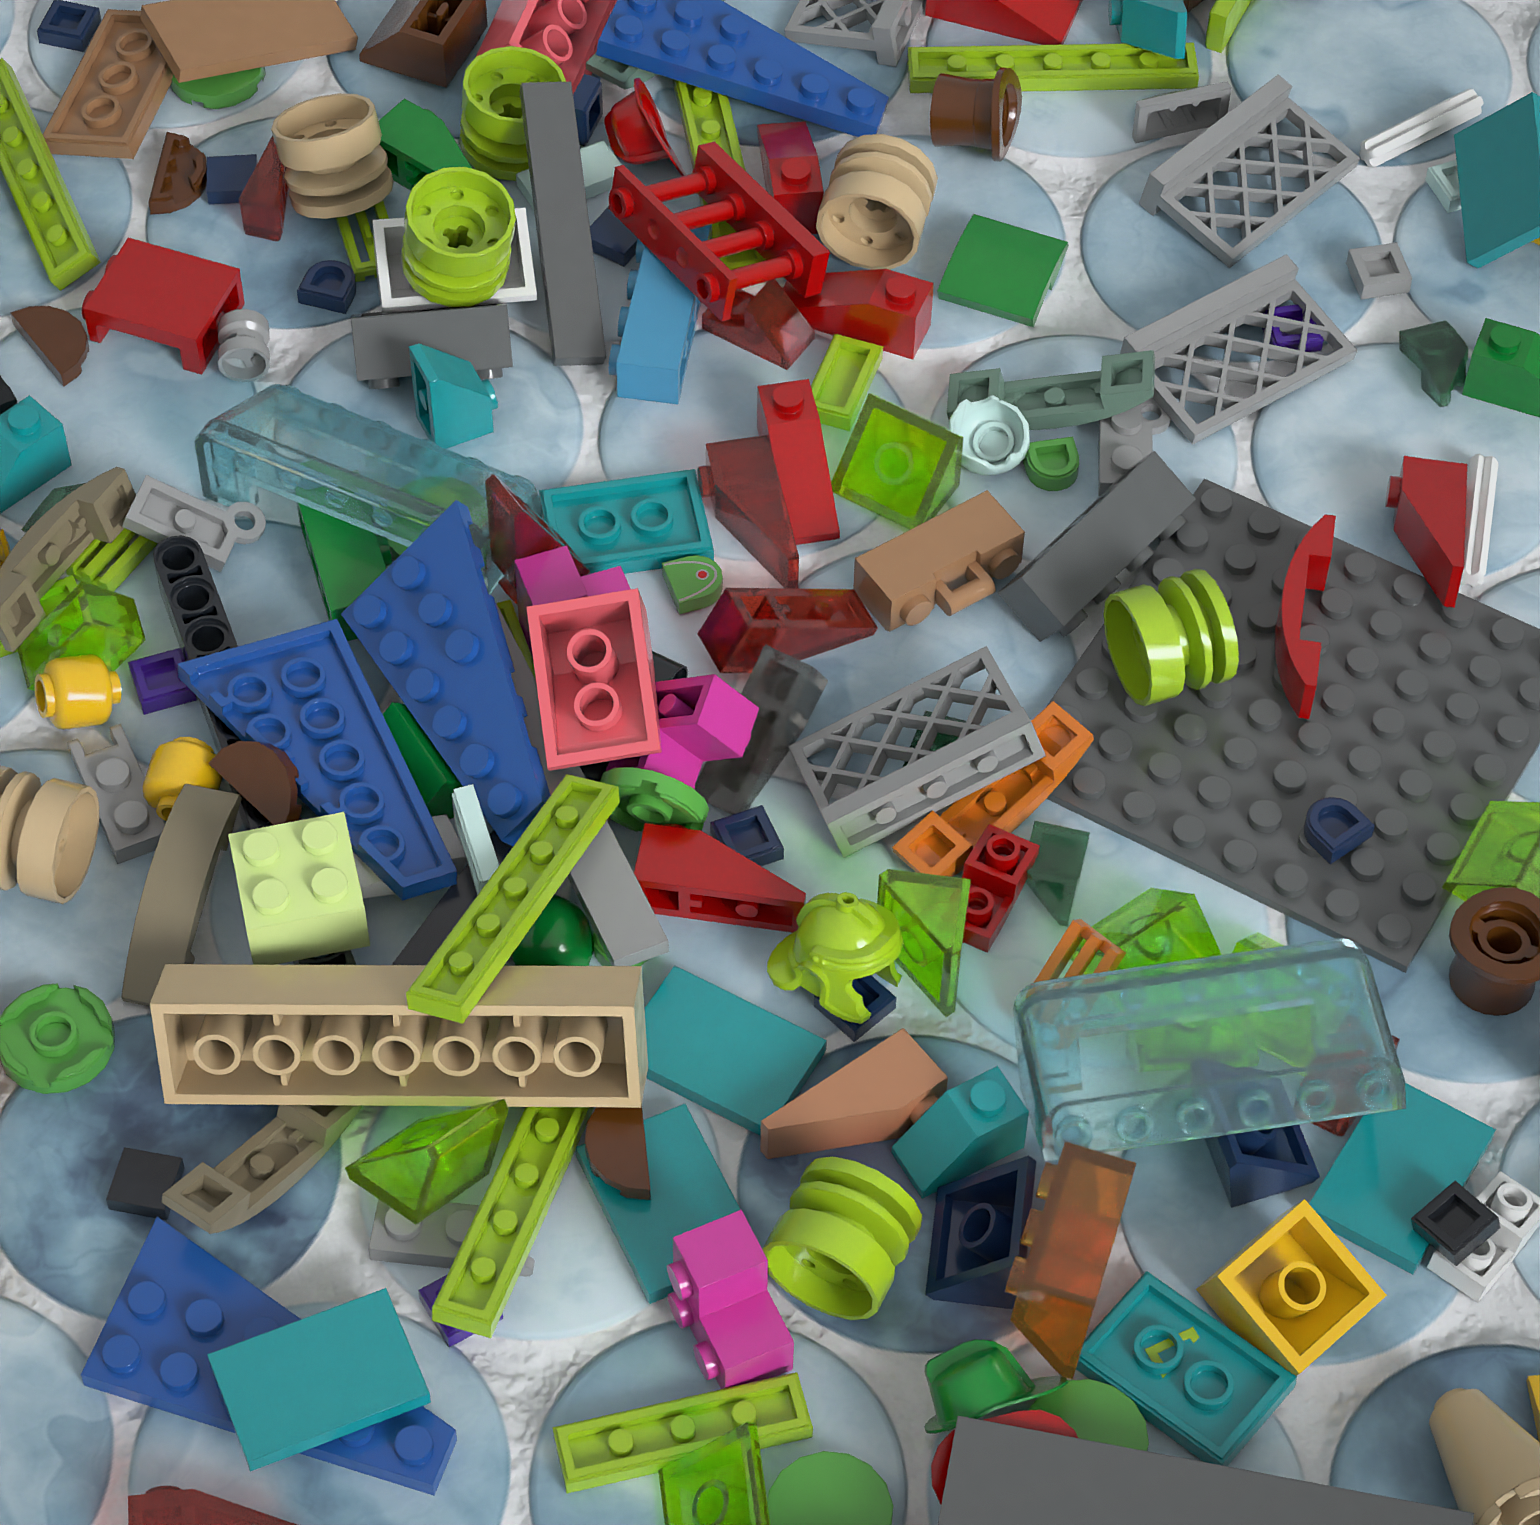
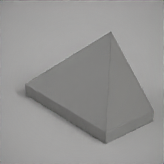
(1180, 111)

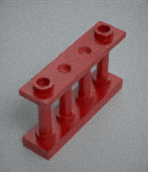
(731, 197)

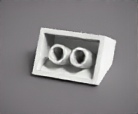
(399, 296)

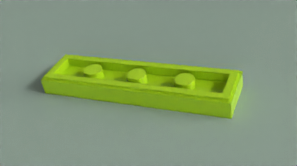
(656, 1435)

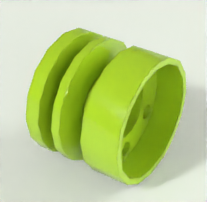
(492, 111)
(458, 236)
(1171, 637)
(842, 1238)

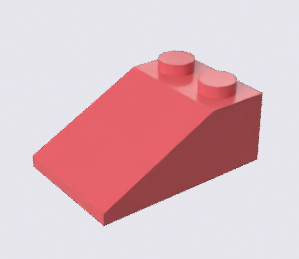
(595, 679)

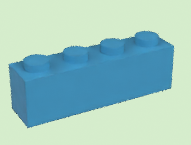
(655, 330)

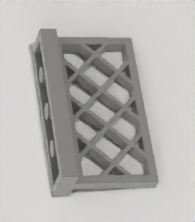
(888, 36)
(1229, 138)
(1220, 313)
(930, 777)

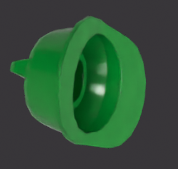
(977, 1380)

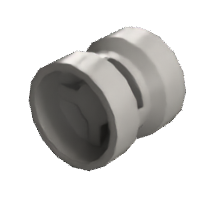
(243, 345)

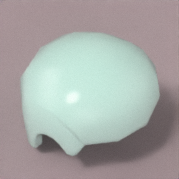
(992, 433)

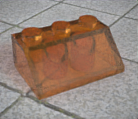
(1068, 1251)

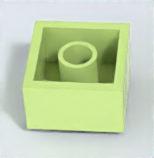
(299, 889)

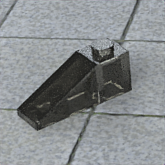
(786, 697)

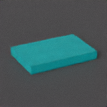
(1500, 180)
(631, 520)
(725, 1050)
(1394, 1170)
(684, 1195)
(318, 1379)
(1212, 1389)

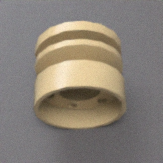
(332, 155)
(877, 202)
(45, 834)

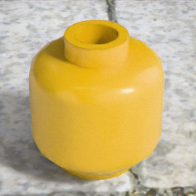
(77, 691)
(173, 766)

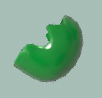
(557, 937)

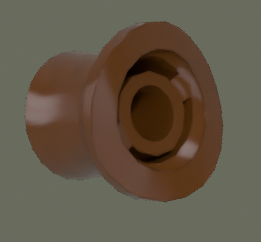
(976, 111)
(1496, 950)

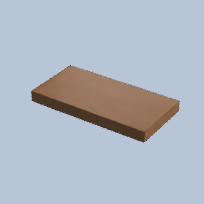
(241, 35)
(111, 92)

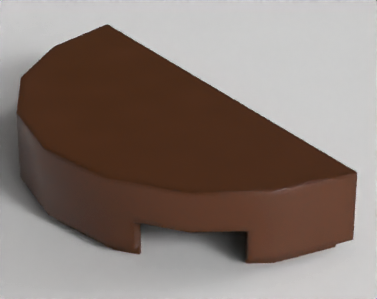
(179, 175)
(55, 338)
(262, 777)
(618, 1150)

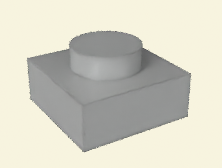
(1379, 270)

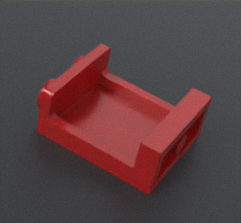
(164, 300)

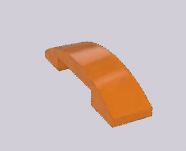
(944, 842)

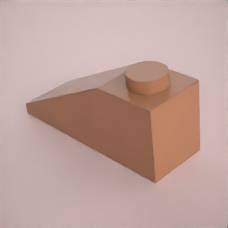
(860, 1103)

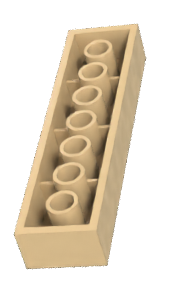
(352, 1040)

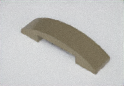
(52, 546)
(177, 887)
(259, 1168)

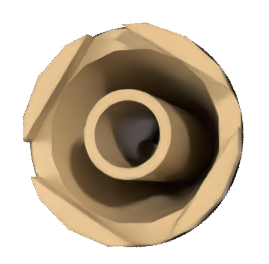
(1487, 1459)

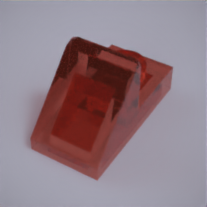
(764, 325)

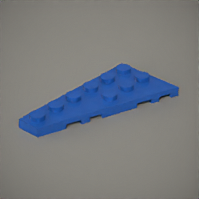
(739, 58)
(451, 666)
(318, 708)
(190, 1304)

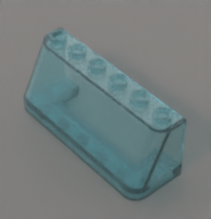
(346, 468)
(1205, 1048)

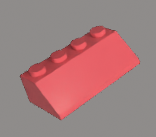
(556, 28)

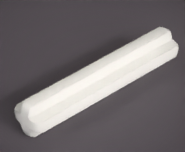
(1420, 128)
(1479, 513)

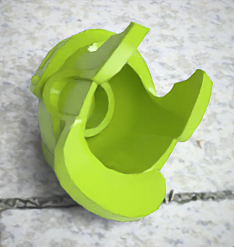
(835, 944)

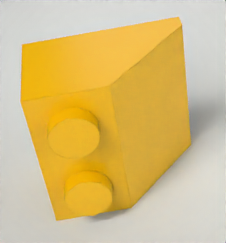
(1292, 1289)

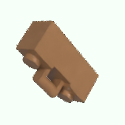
(940, 563)

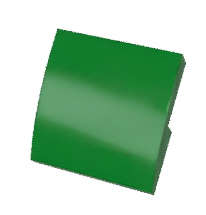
(1002, 270)

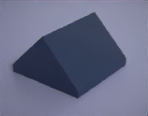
(1262, 1163)
(980, 1234)

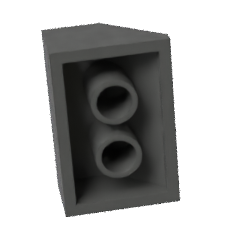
(469, 333)

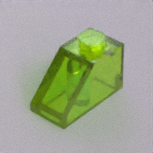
(84, 624)

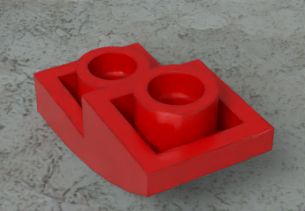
(997, 876)

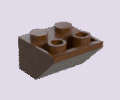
(426, 38)

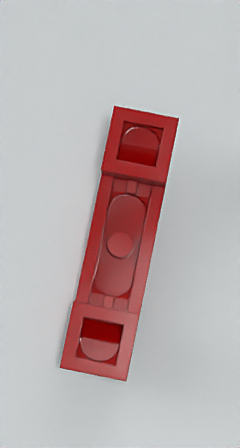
(1299, 658)

